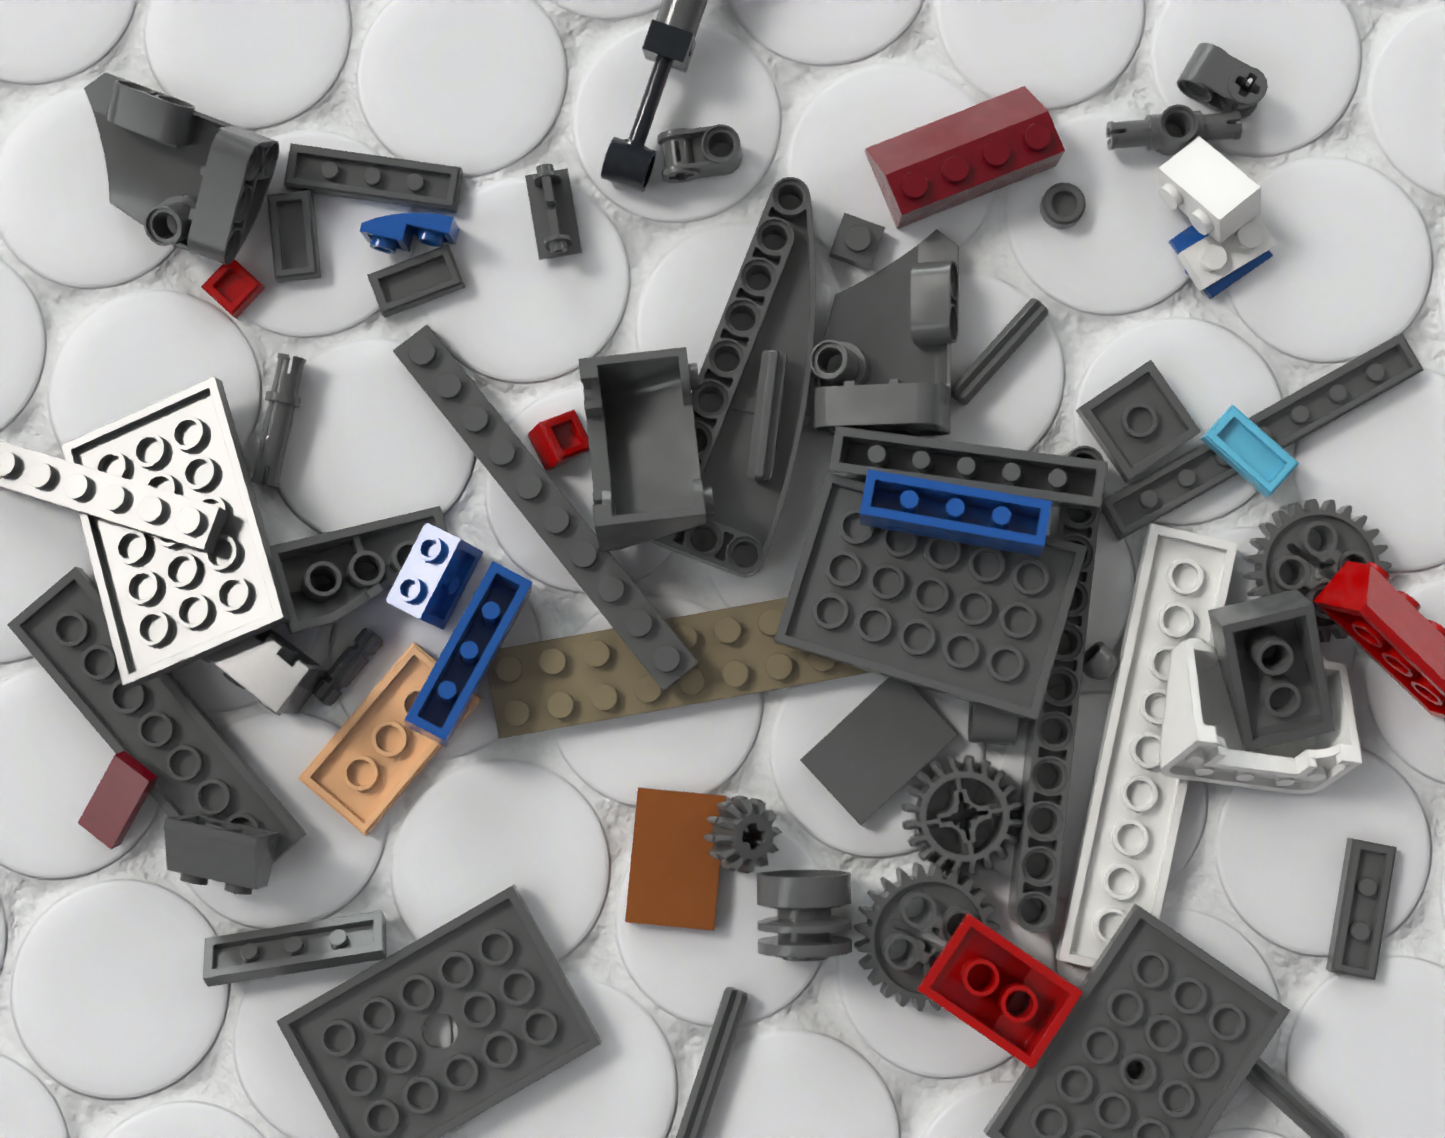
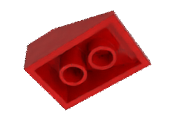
(1000, 990)

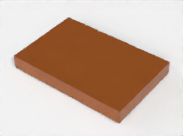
(670, 866)

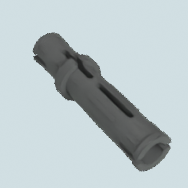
(278, 419)

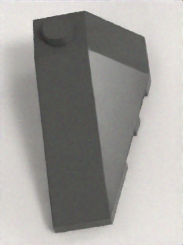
(345, 568)

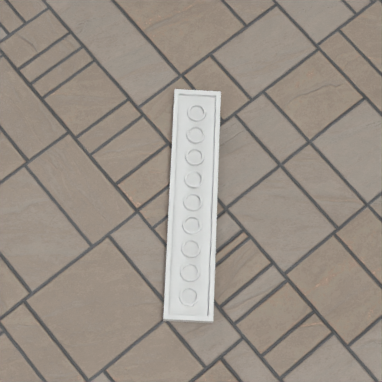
(1131, 804)

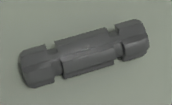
(347, 666)

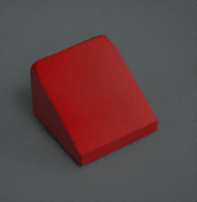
(559, 440)

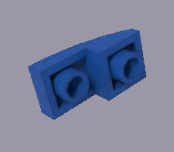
(397, 231)

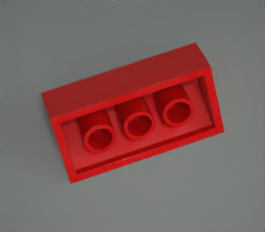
(1389, 630)

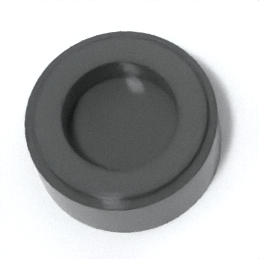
(1062, 205)

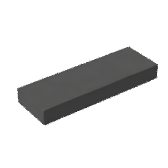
(1361, 908)

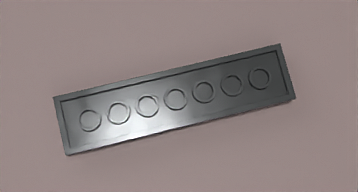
(150, 722)

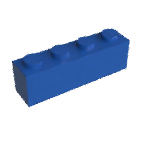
(955, 512)
(468, 654)

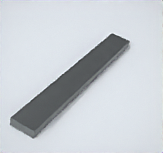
(1283, 422)

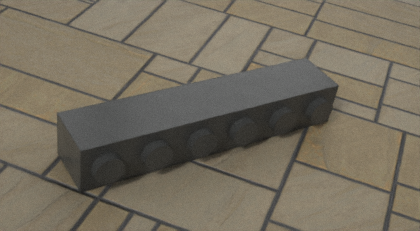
(1051, 477)

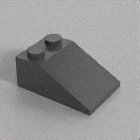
(1273, 669)

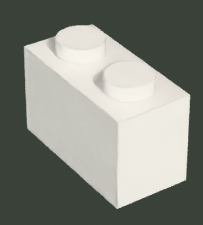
(1209, 190)

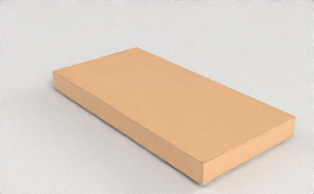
(374, 750)

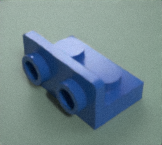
(434, 576)

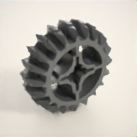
(958, 794)

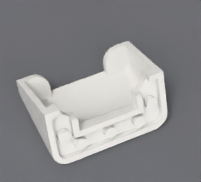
(1205, 744)

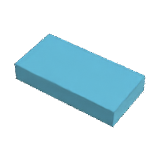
(1249, 451)

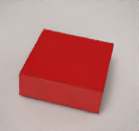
(233, 288)

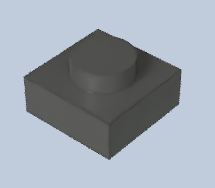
(856, 242)

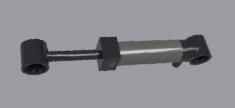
(669, 45)

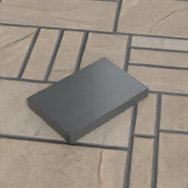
(878, 748)

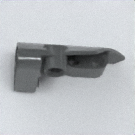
(183, 165)
(893, 346)

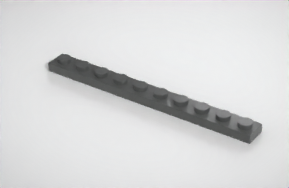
(546, 508)

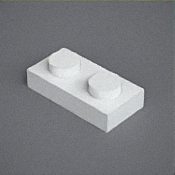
(1211, 261)

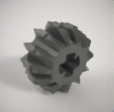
(743, 818)

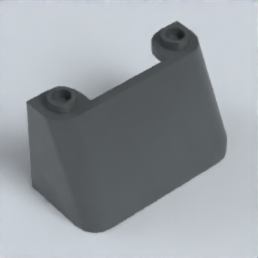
(643, 446)

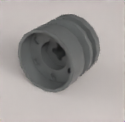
(804, 913)

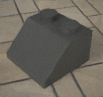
(219, 851)

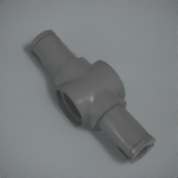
(1153, 134)

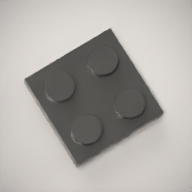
(1138, 421)

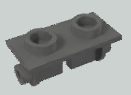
(553, 212)

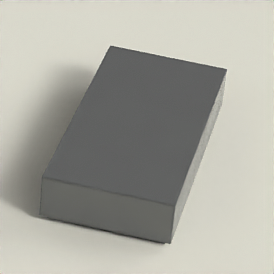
(293, 236)
(416, 281)

